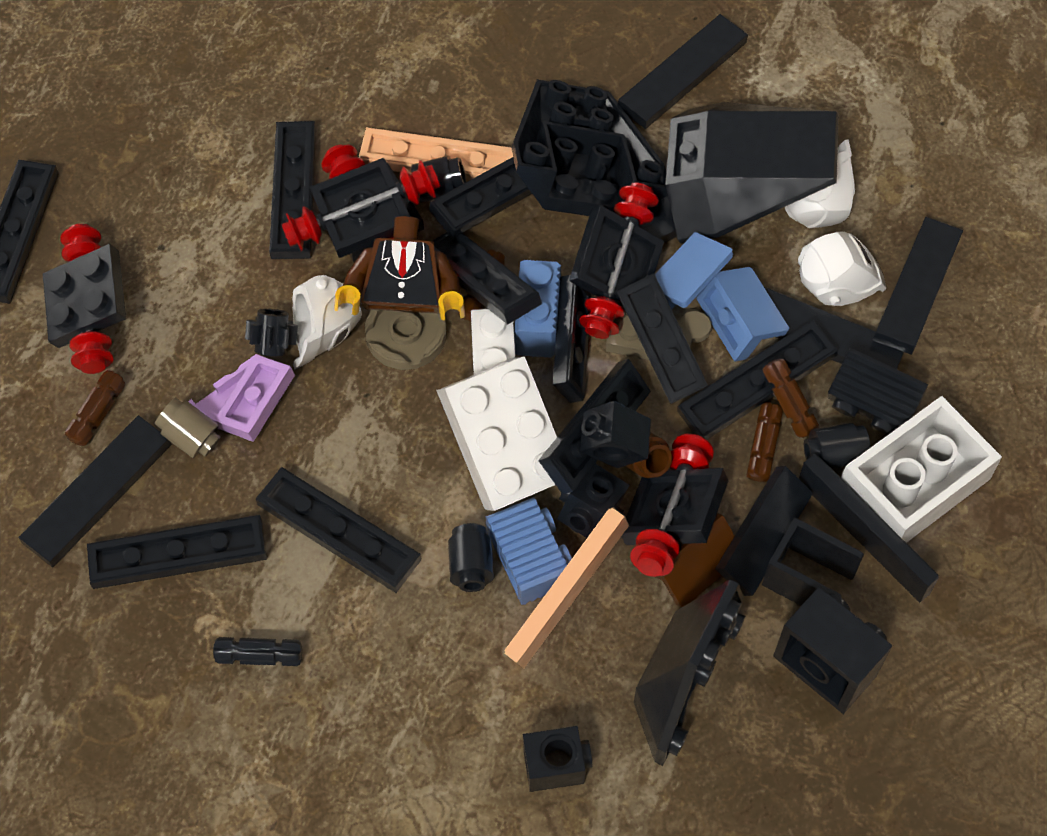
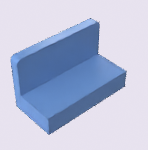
(692, 269)
(741, 311)

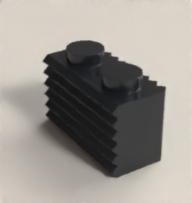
(875, 392)

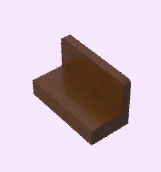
(696, 564)

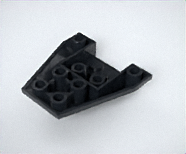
(581, 149)
(745, 162)
(683, 660)

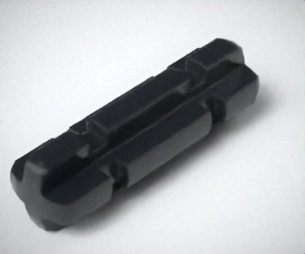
(257, 651)

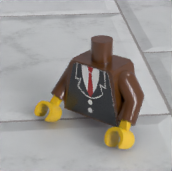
(402, 276)

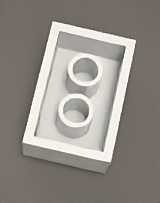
(501, 431)
(922, 469)

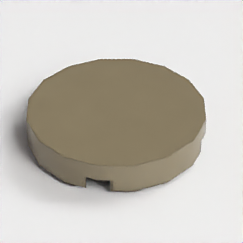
(404, 338)

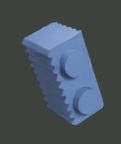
(537, 329)
(528, 548)

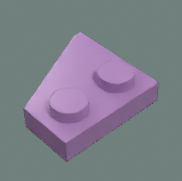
(247, 396)

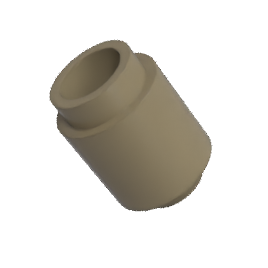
(188, 428)

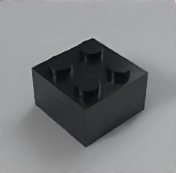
(832, 649)

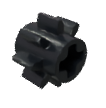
(271, 332)

